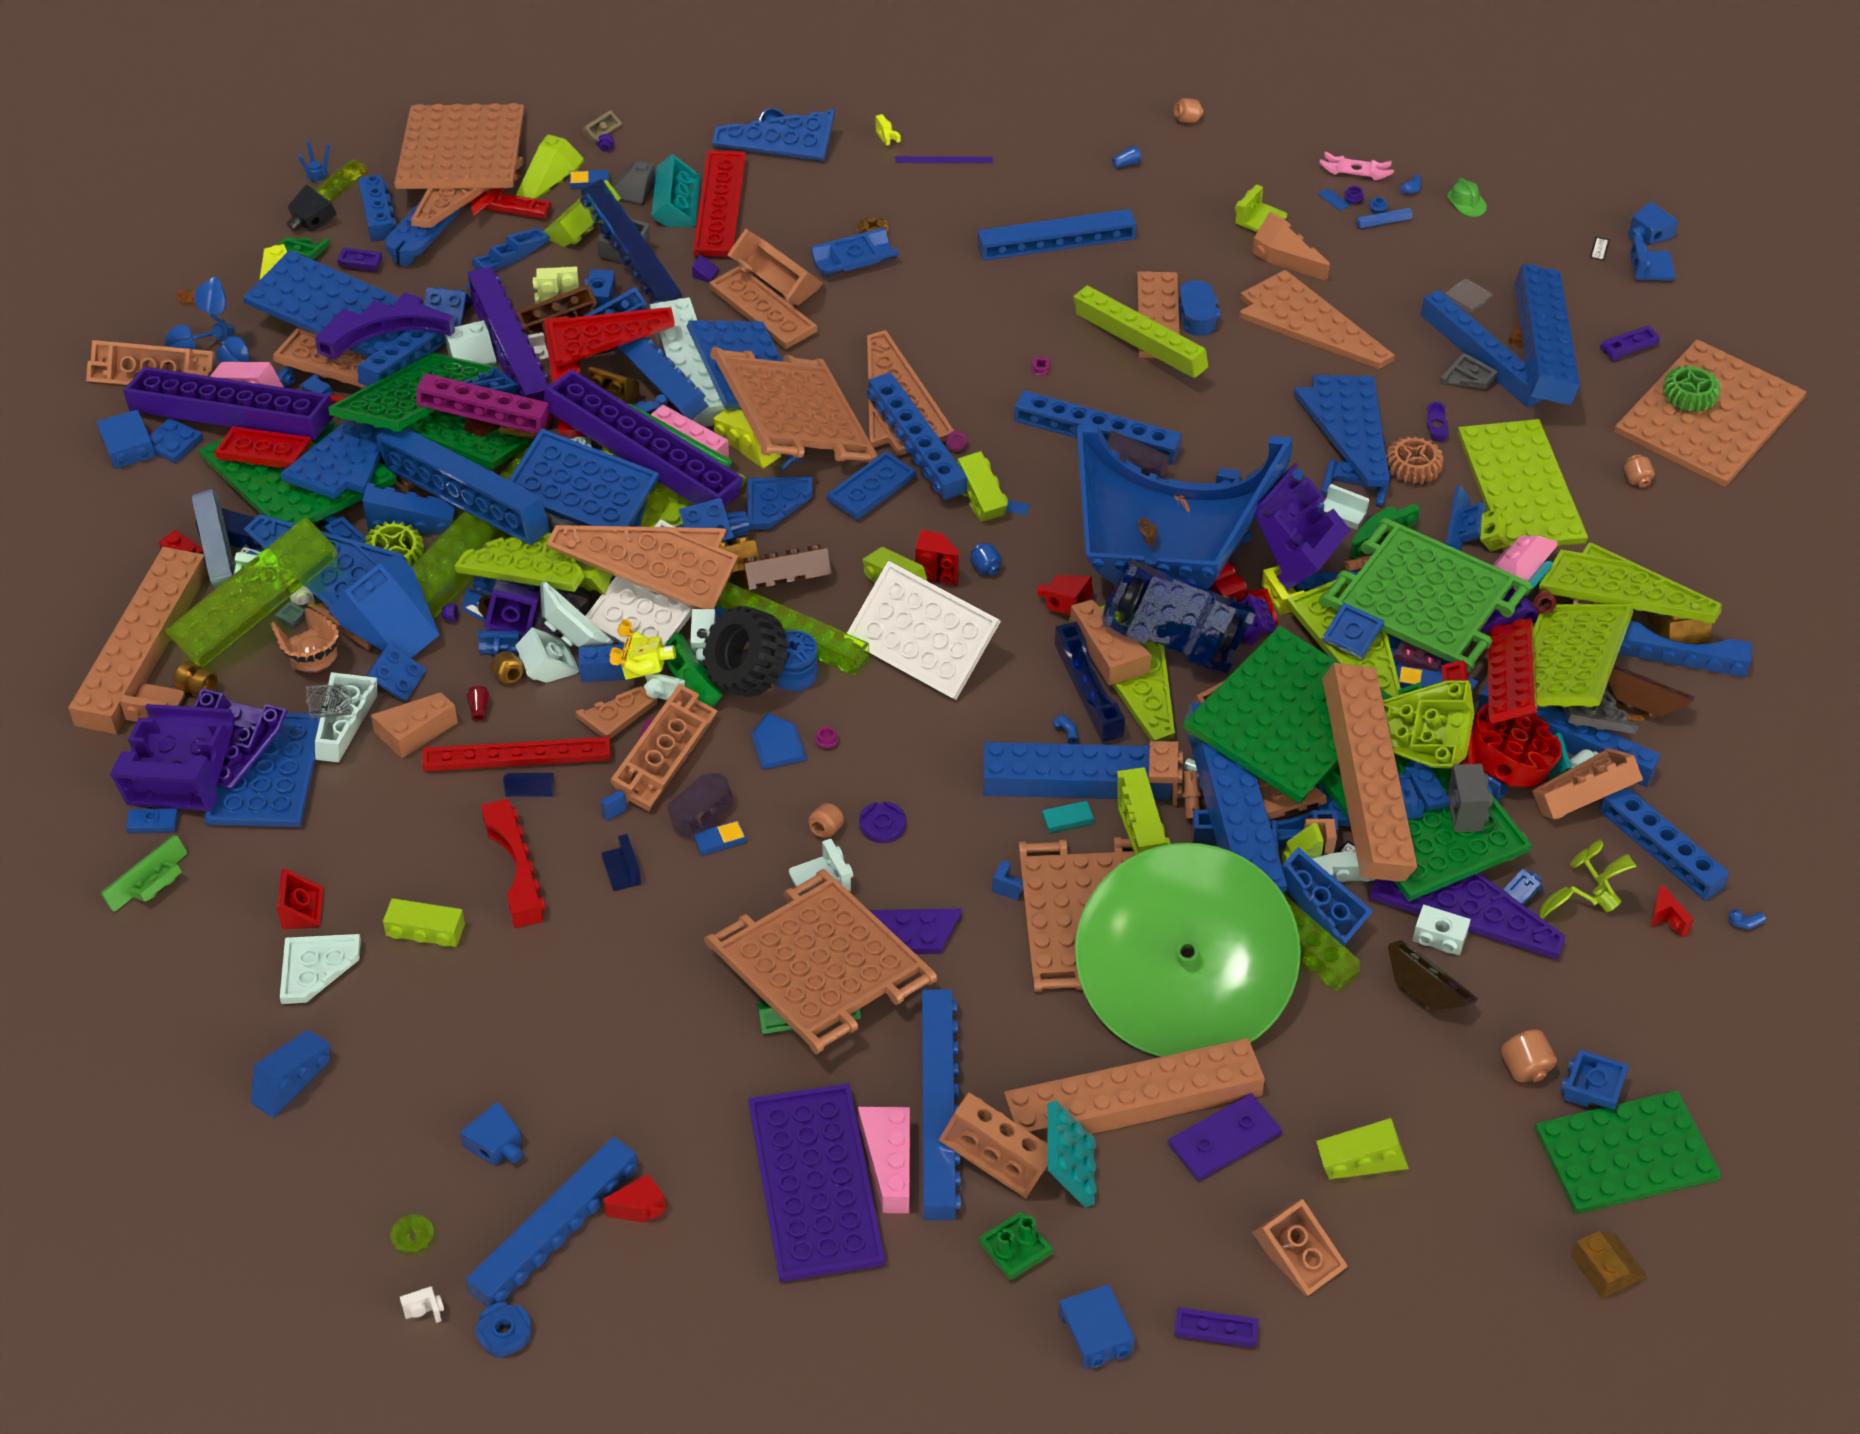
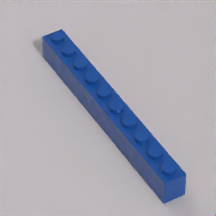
(938, 1104)

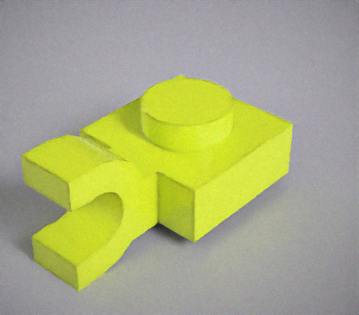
(885, 131)

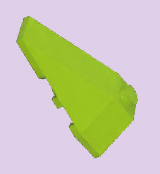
(549, 166)

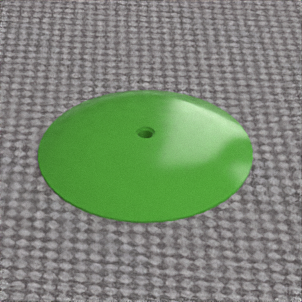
(1175, 902)

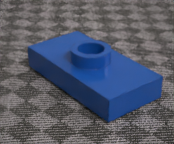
(152, 820)

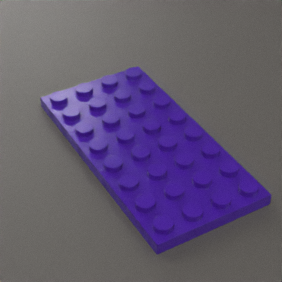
(815, 1183)

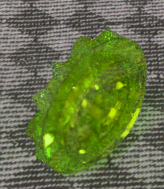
(421, 1227)

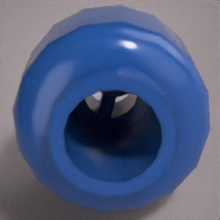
(986, 559)

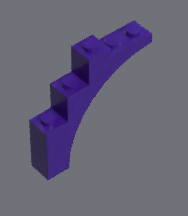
(378, 318)

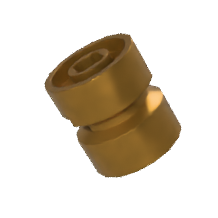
(192, 678)

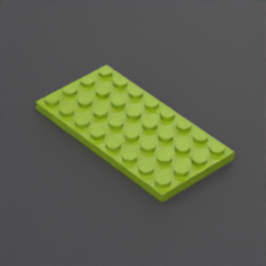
(1523, 478)
(1577, 652)

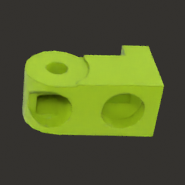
(1494, 529)

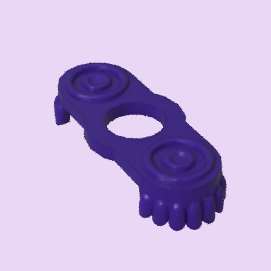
(1436, 412)

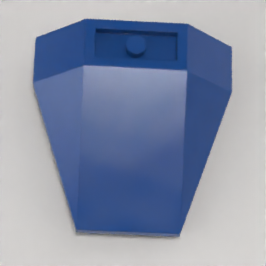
(387, 608)

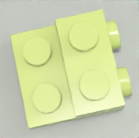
(554, 282)

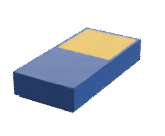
(580, 179)
(1410, 676)
(720, 838)

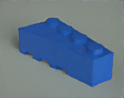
(1324, 897)

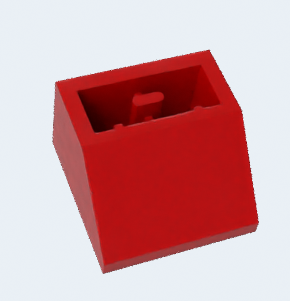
(937, 557)

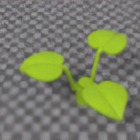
(1602, 893)

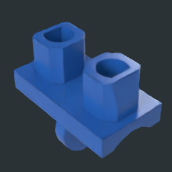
(497, 641)

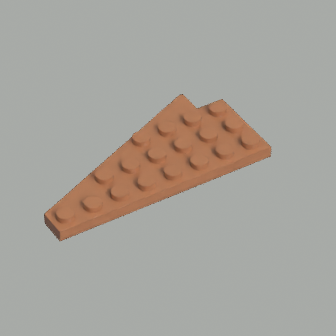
(442, 202)
(1297, 311)
(301, 353)
(886, 358)

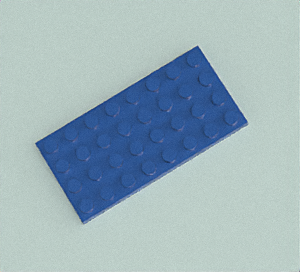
(313, 294)

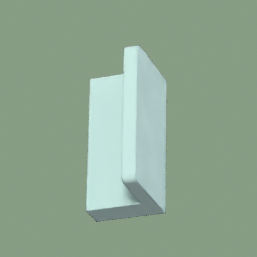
(1348, 505)

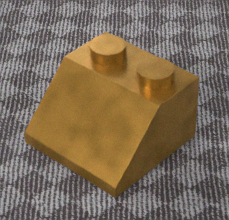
(1606, 1263)

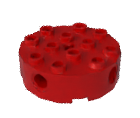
(1516, 749)

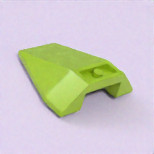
(1432, 723)

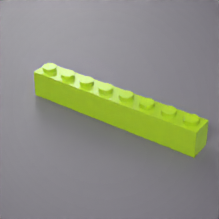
(1141, 331)

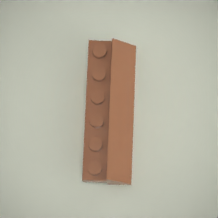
(123, 361)
(663, 748)

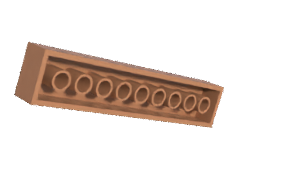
(138, 639)
(1369, 773)
(1142, 1089)

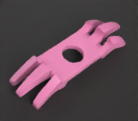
(1342, 165)

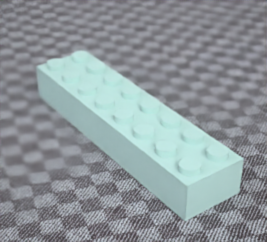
(680, 348)

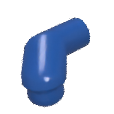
(1070, 727)
(1736, 919)

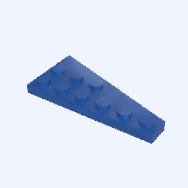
(783, 136)

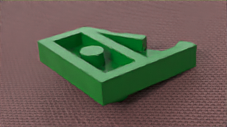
(305, 247)

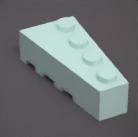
(338, 731)

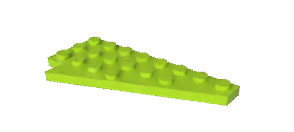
(1611, 579)
(1318, 619)
(1149, 695)

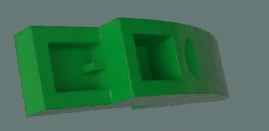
(1407, 517)
(688, 669)

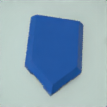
(777, 742)

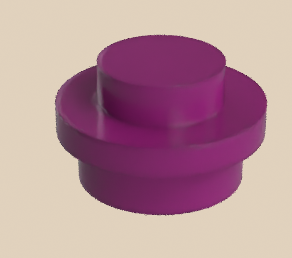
(956, 441)
(826, 737)

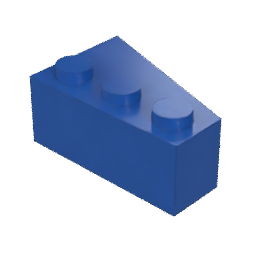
(494, 380)

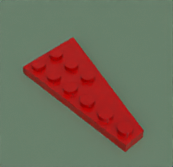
(589, 335)

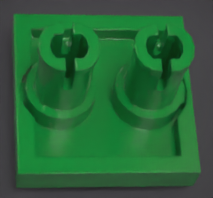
(1015, 1245)

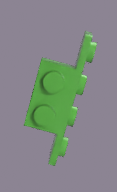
(147, 876)

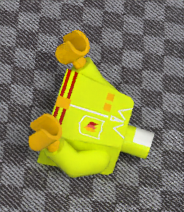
(640, 653)

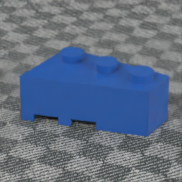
(288, 1071)

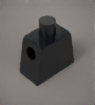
(309, 210)

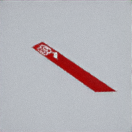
(488, 198)

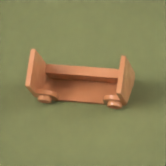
(774, 268)

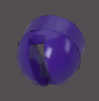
(450, 612)

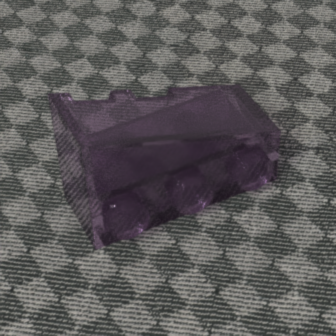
(1139, 454)

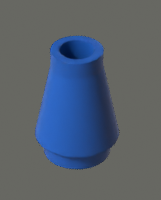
(1128, 157)

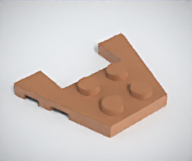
(1278, 803)

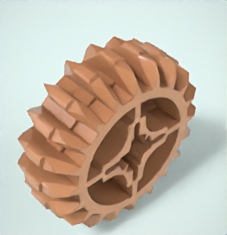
(1414, 460)

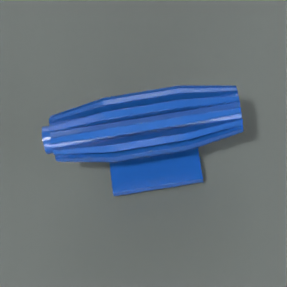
(713, 515)

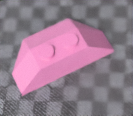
(1525, 556)

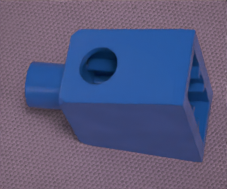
(1653, 224)
(493, 1137)

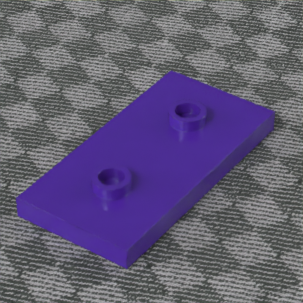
(1224, 1137)

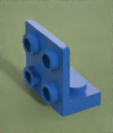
(1650, 264)
(396, 672)

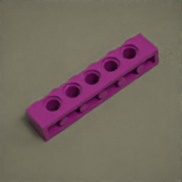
(482, 403)

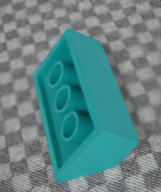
(676, 194)

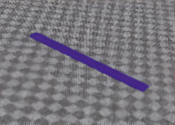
(940, 159)

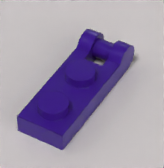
(1629, 343)

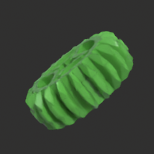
(1691, 388)

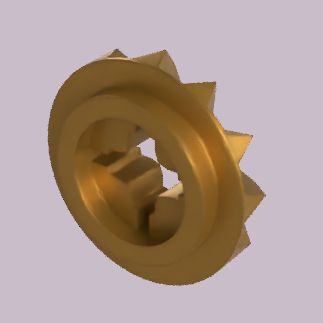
(864, 225)

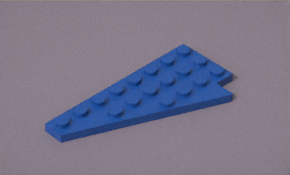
(352, 563)

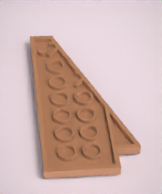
(665, 560)

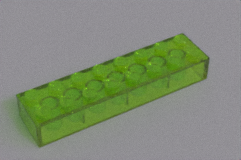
(252, 593)

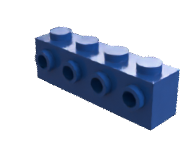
(377, 207)

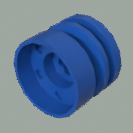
(801, 663)

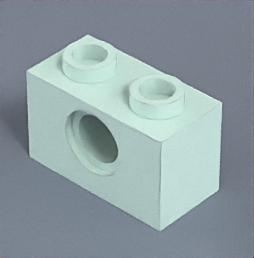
(1441, 930)

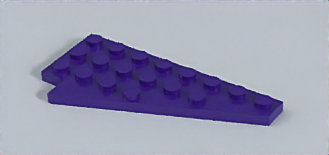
(1489, 908)

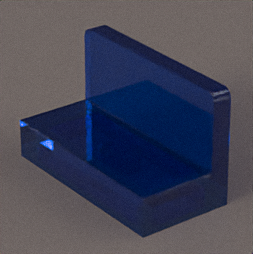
(528, 784)
(622, 865)

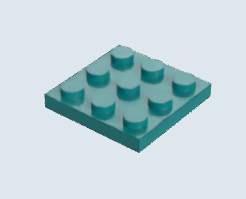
(1071, 1154)

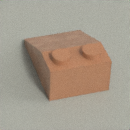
(1300, 1247)

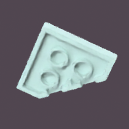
(315, 963)

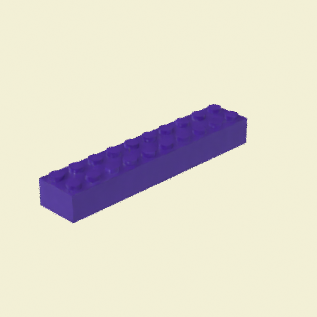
(507, 334)
(228, 402)
(641, 440)

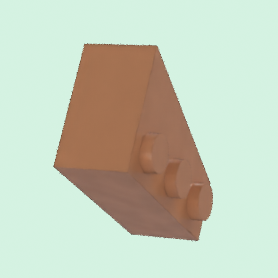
(414, 723)

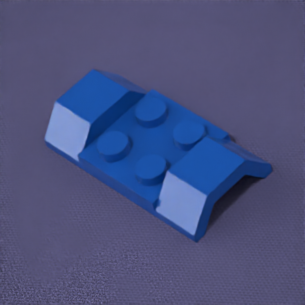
(852, 252)

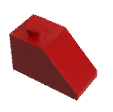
(636, 1201)

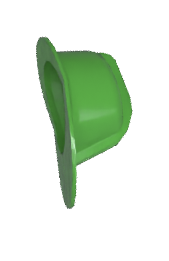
(1467, 199)

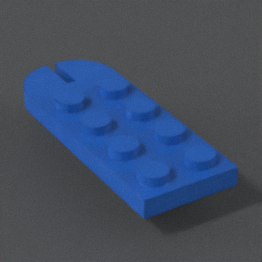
(410, 241)

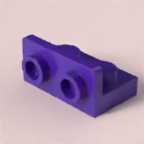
(1262, 622)

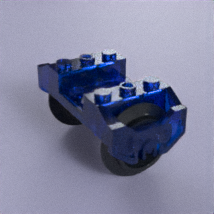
(1177, 615)

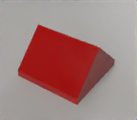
(298, 901)

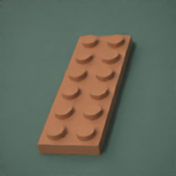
(1158, 300)
(762, 304)

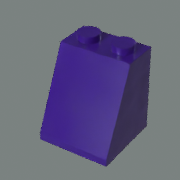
(512, 607)

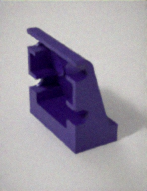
(1297, 529)
(175, 757)

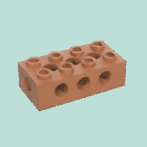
(988, 1137)

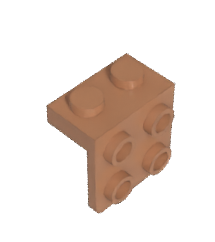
(149, 694)
(1164, 766)

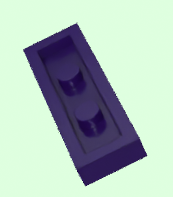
(1216, 1327)

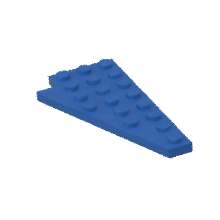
(1350, 418)
(338, 461)

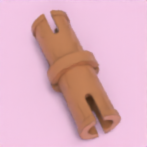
(1191, 793)

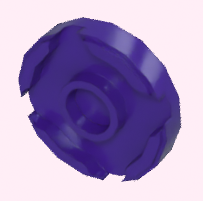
(882, 822)

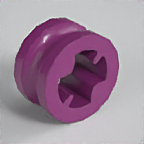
(1040, 361)

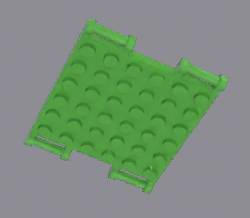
(1427, 592)

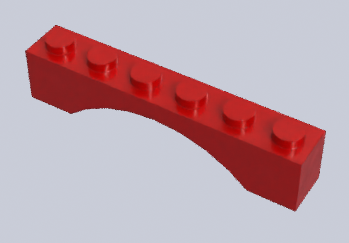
(522, 898)

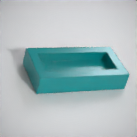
(1067, 817)

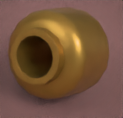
(507, 667)

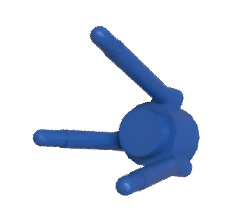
(315, 170)

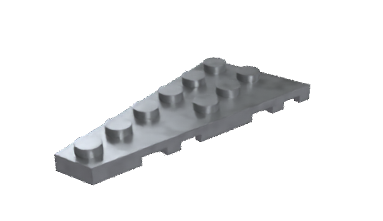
(1602, 716)

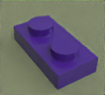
(359, 259)

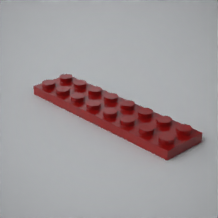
(719, 203)
(1511, 671)

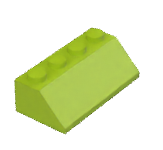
(573, 223)

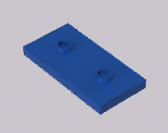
(871, 485)

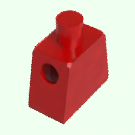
(1065, 592)

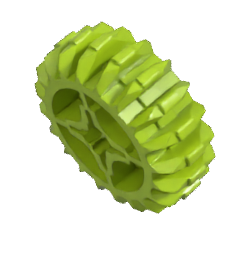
(394, 537)

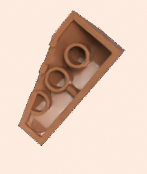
(1284, 248)

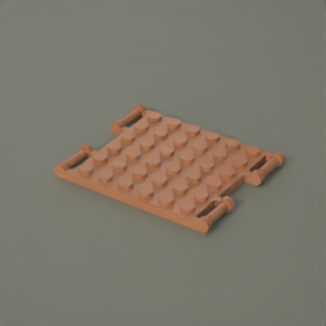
(794, 405)
(1054, 901)
(820, 959)

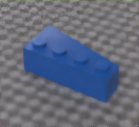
(426, 515)

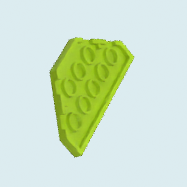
(522, 563)

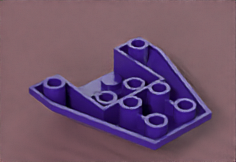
(250, 736)

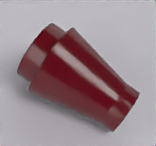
(1544, 605)
(478, 701)

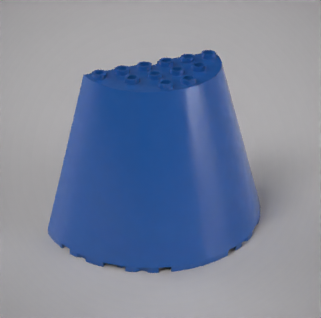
(1186, 545)

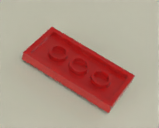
(262, 447)

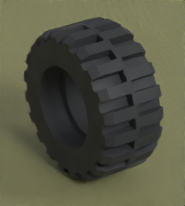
(764, 656)

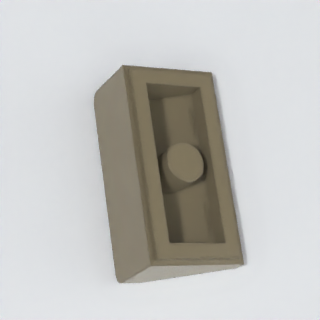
(603, 125)

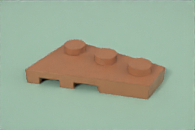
(614, 716)

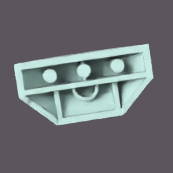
(569, 621)

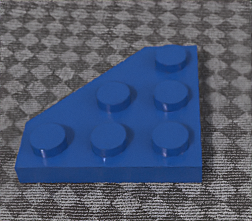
(775, 499)

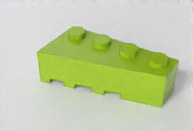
(1139, 810)

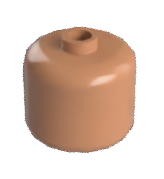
(1528, 1056)

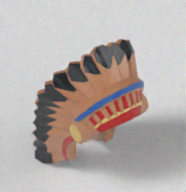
(313, 649)

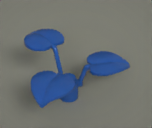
(211, 298)

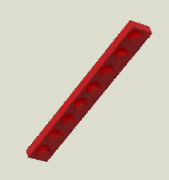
(516, 754)

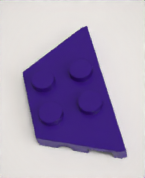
(921, 929)

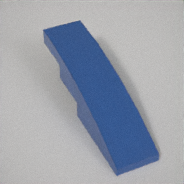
(515, 248)

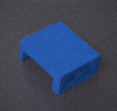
(125, 439)
(1097, 1326)

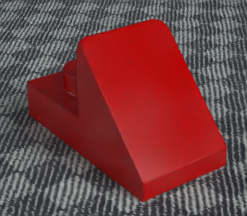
(1670, 910)

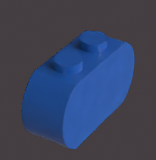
(1198, 308)

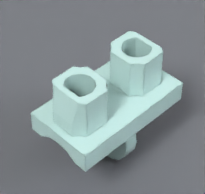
(661, 685)

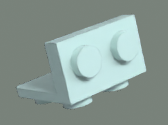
(831, 861)

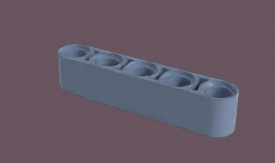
(213, 536)

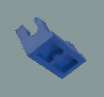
(1413, 805)

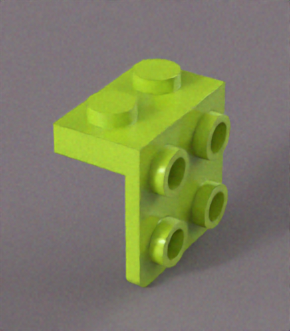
(1251, 210)

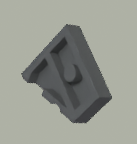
(1469, 373)

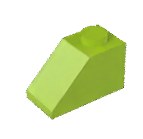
(1308, 840)

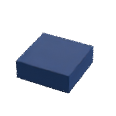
(613, 805)

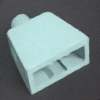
(701, 620)

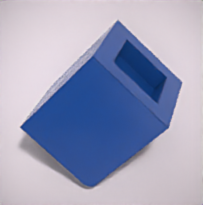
(1005, 884)

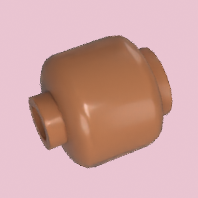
(1188, 110)
(1639, 471)
(826, 820)

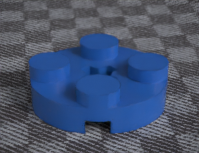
(503, 1343)

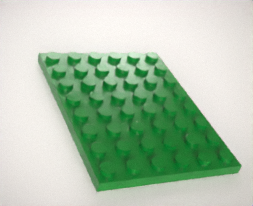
(282, 500)
(1274, 715)
(1439, 851)

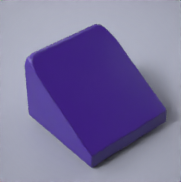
(704, 269)

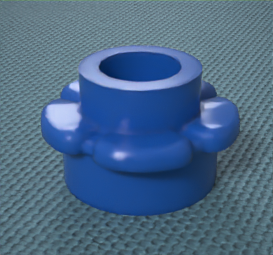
(1378, 205)

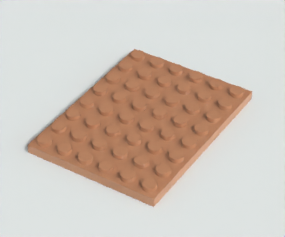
(460, 146)
(1722, 437)

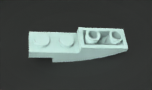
(1341, 866)

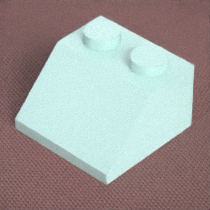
(471, 343)
(546, 656)

